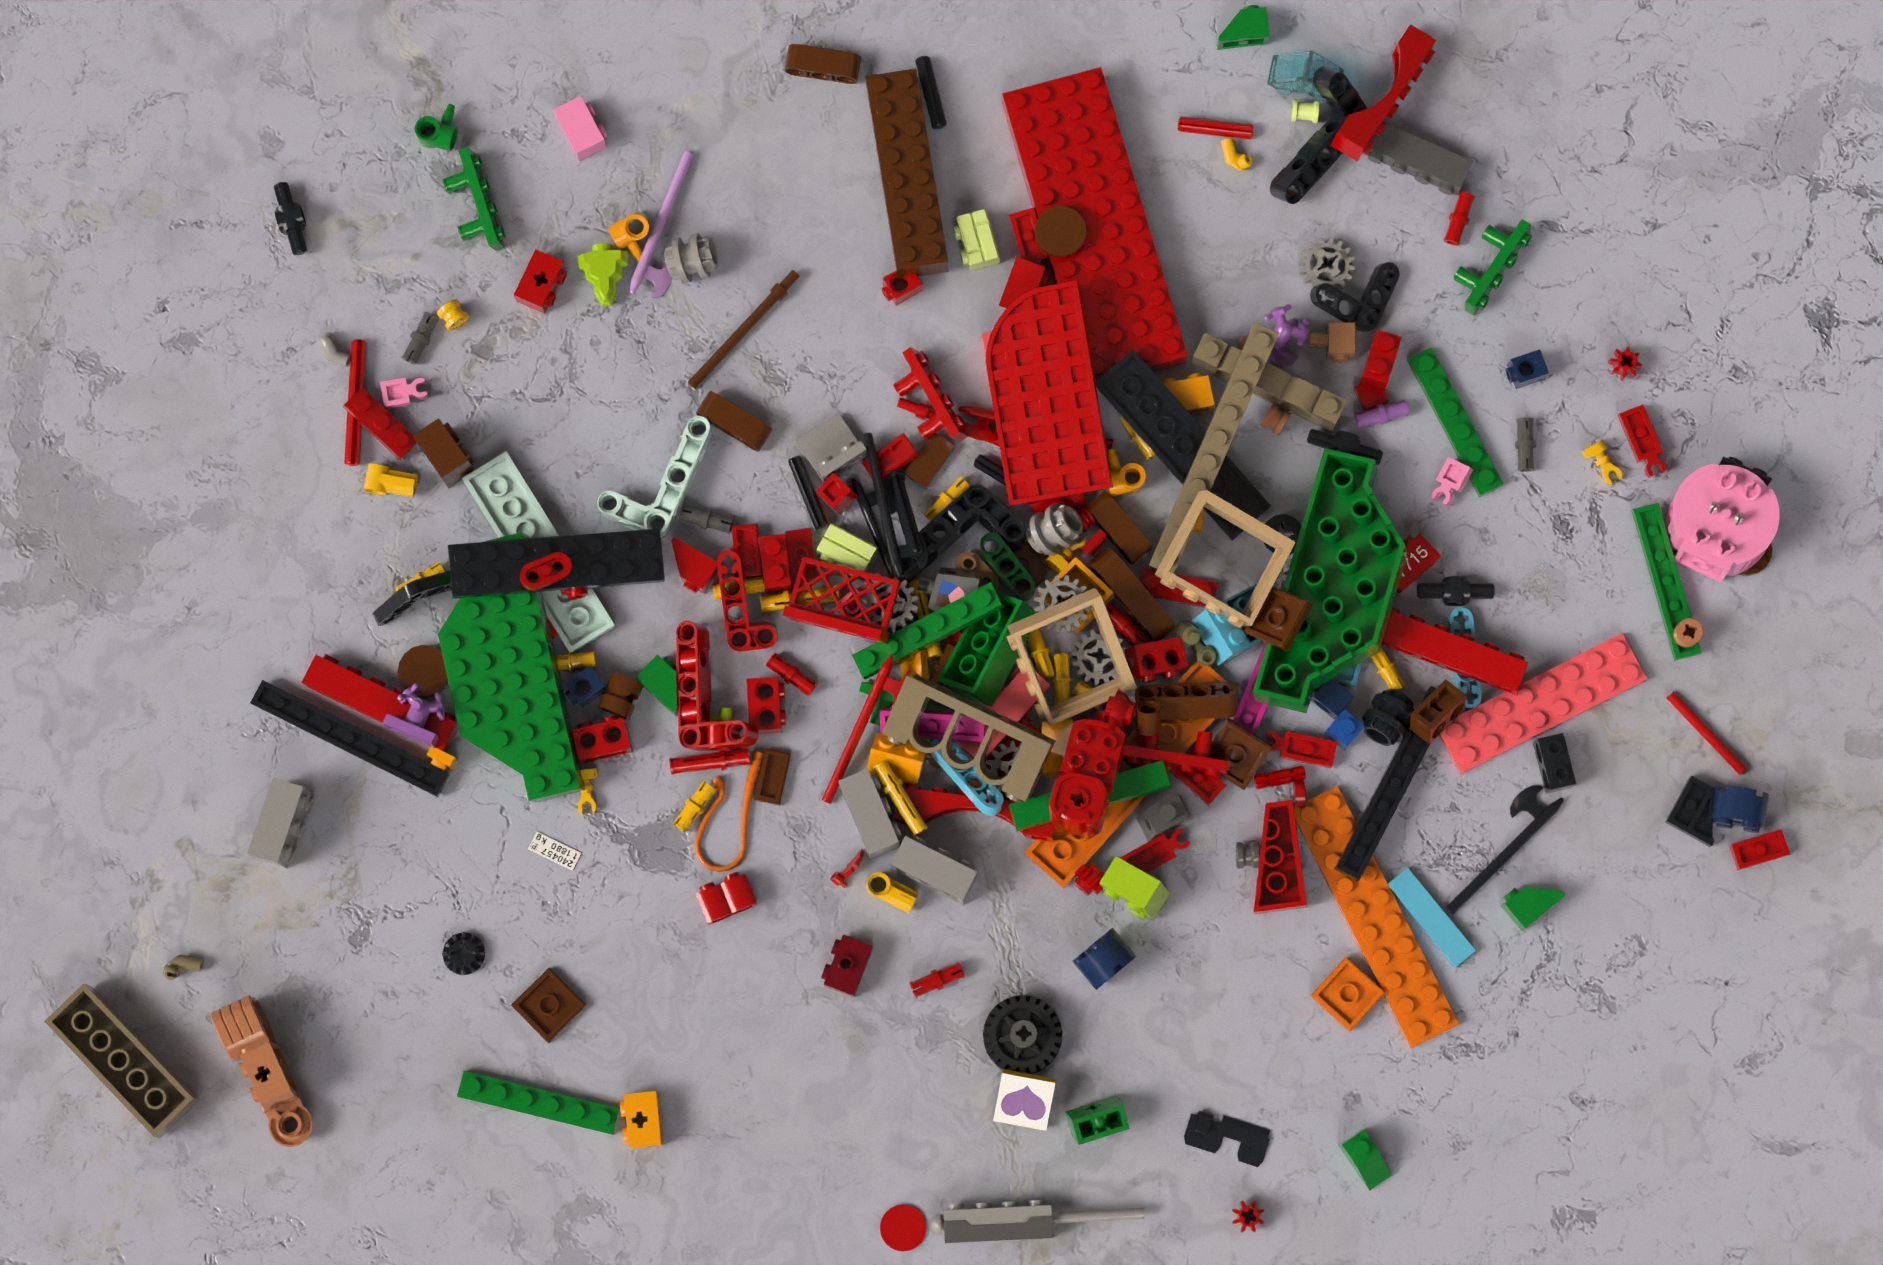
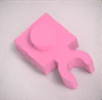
(398, 392)
(1452, 477)

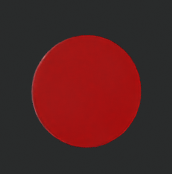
(903, 1227)

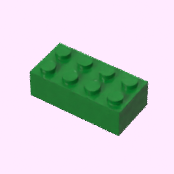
(984, 654)

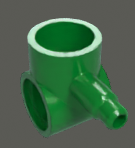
(445, 133)

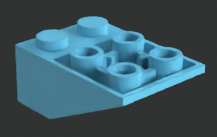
(1221, 635)

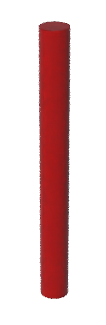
(1706, 733)

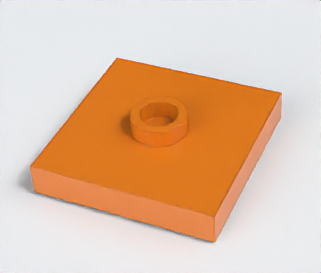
(1347, 994)

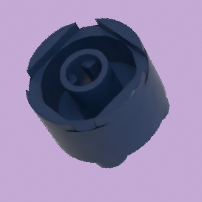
(1739, 807)
(1104, 958)

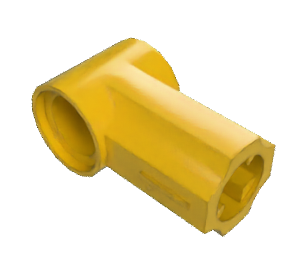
(383, 480)
(894, 893)

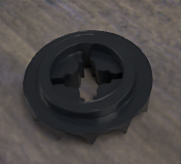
(1289, 524)
(472, 962)

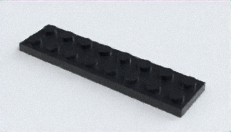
(1173, 434)
(595, 558)

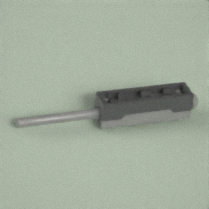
(1014, 1221)

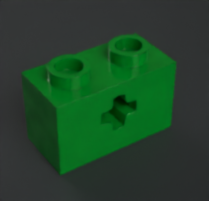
(1097, 1120)

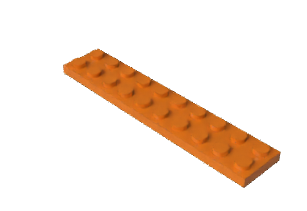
(1070, 851)
(1376, 922)

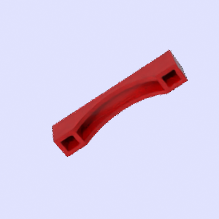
(1360, 128)
(939, 803)

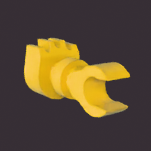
(1597, 451)
(1059, 561)
(586, 795)

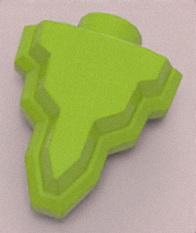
(604, 270)

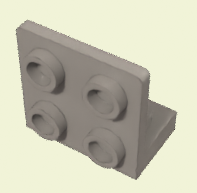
(831, 447)

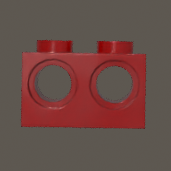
(1155, 656)
(759, 706)
(603, 747)

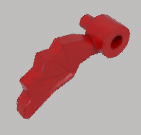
(838, 879)

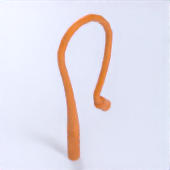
(748, 791)

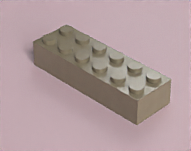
(122, 1060)

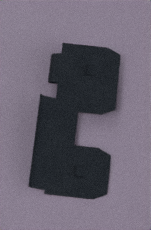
(1208, 1136)

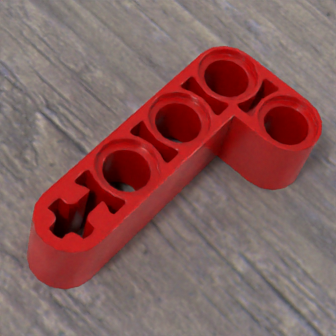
(739, 599)

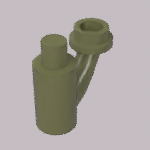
(1191, 635)

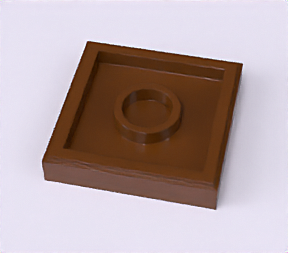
(1279, 619)
(1242, 750)
(548, 1005)

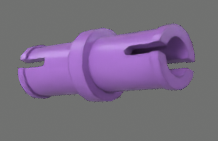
(1381, 414)

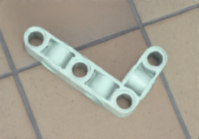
(671, 494)

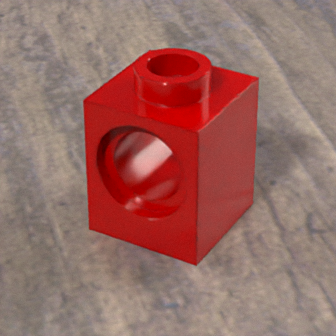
(913, 283)
(836, 493)

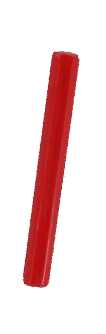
(356, 381)

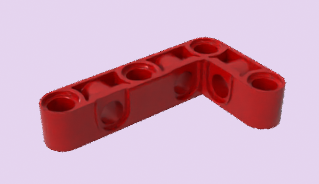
(694, 705)

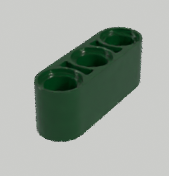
(1002, 555)

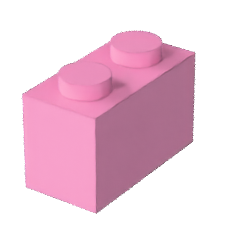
(580, 127)

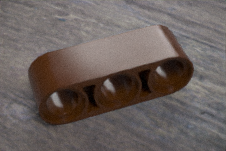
(822, 63)
(734, 421)
(1118, 527)

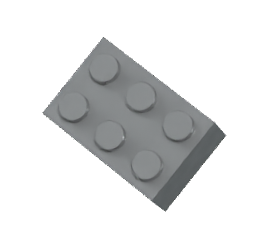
(870, 813)
(280, 823)
(934, 869)

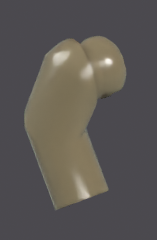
(181, 964)

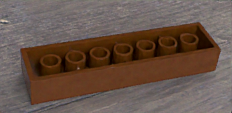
(907, 173)

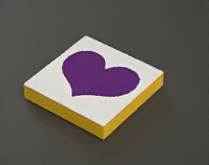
(1024, 1099)

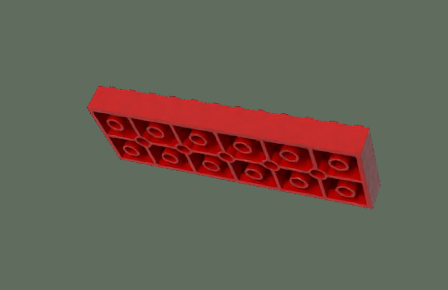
(1078, 160)

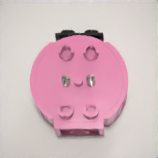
(1722, 519)

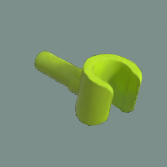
(725, 714)

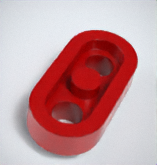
(544, 570)

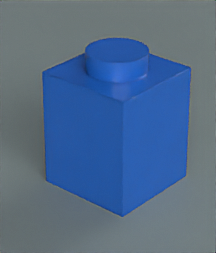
(1344, 729)

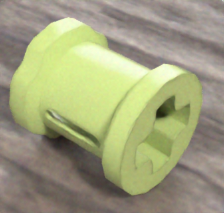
(1305, 111)

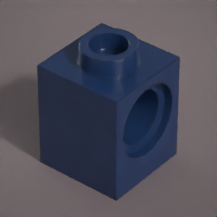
(1534, 361)
(587, 675)
(1332, 698)

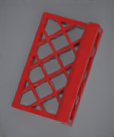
(837, 622)

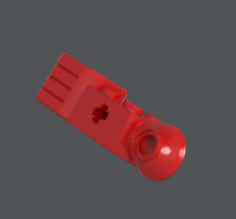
(1091, 769)

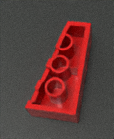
(1280, 870)

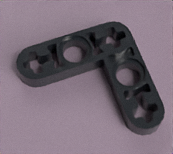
(1357, 307)
(409, 594)

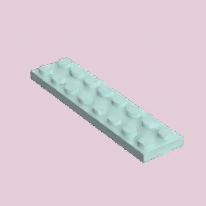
(514, 509)

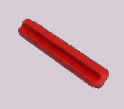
(1215, 127)

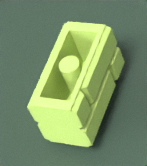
(977, 240)
(846, 549)

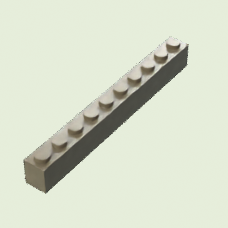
(1219, 434)

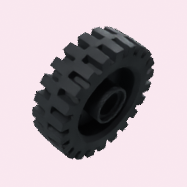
(998, 1028)

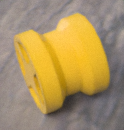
(453, 315)

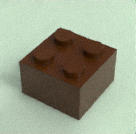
(440, 448)

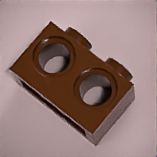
(1437, 711)

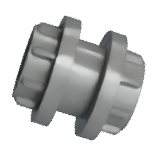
(691, 258)
(1053, 529)

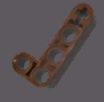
(1131, 594)
(1182, 702)

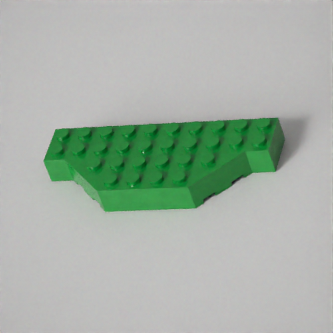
(1349, 572)
(511, 688)

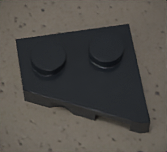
(1693, 811)

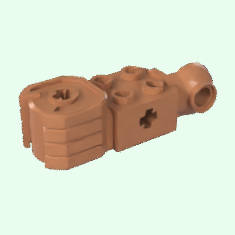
(250, 1039)

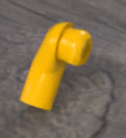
(1236, 160)

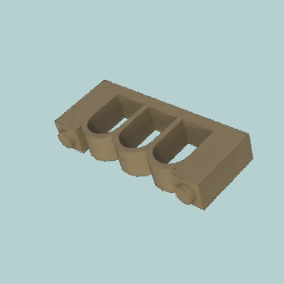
(1273, 385)
(910, 706)

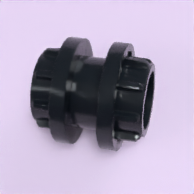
(1386, 720)

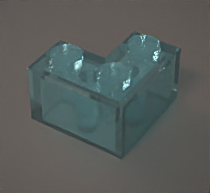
(1295, 72)

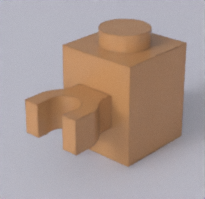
(1338, 341)

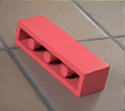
(1011, 702)

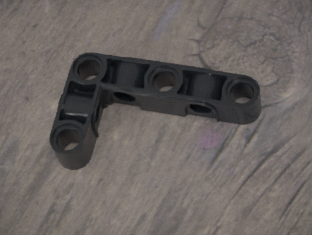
(1317, 153)
(960, 517)

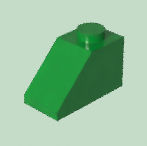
(1246, 29)
(661, 681)
(1529, 904)
(1365, 1159)

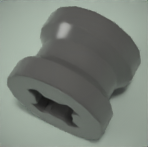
(1247, 855)
(1020, 1036)

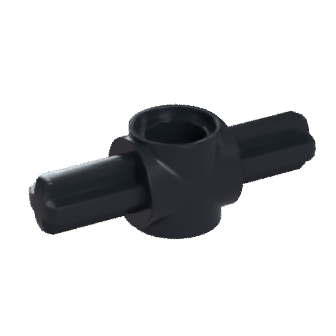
(290, 218)
(1343, 442)
(1455, 591)

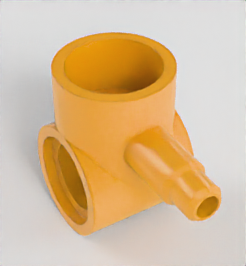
(624, 236)
(1118, 474)

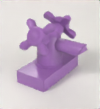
(1286, 329)
(417, 716)

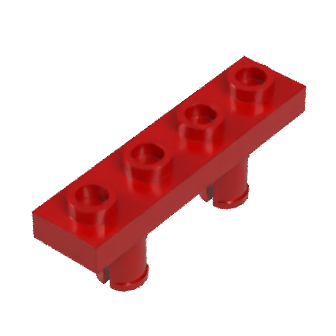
(940, 401)
(1186, 763)

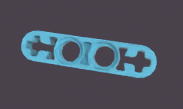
(1468, 625)
(963, 776)

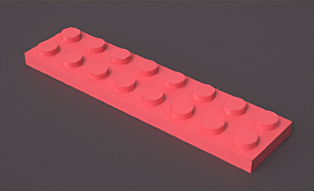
(1542, 703)

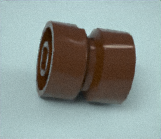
(620, 696)

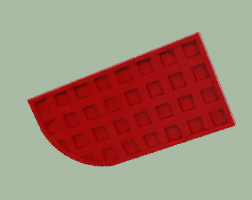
(1046, 397)

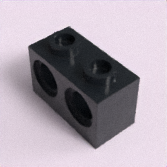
(1554, 763)

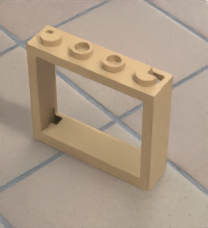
(1249, 524)
(1086, 699)

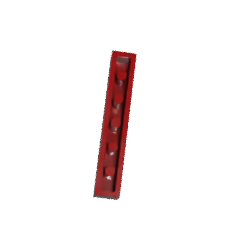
(1454, 652)
(370, 696)

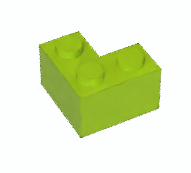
(1140, 890)

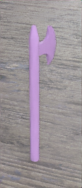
(660, 277)

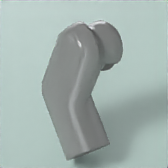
(330, 352)

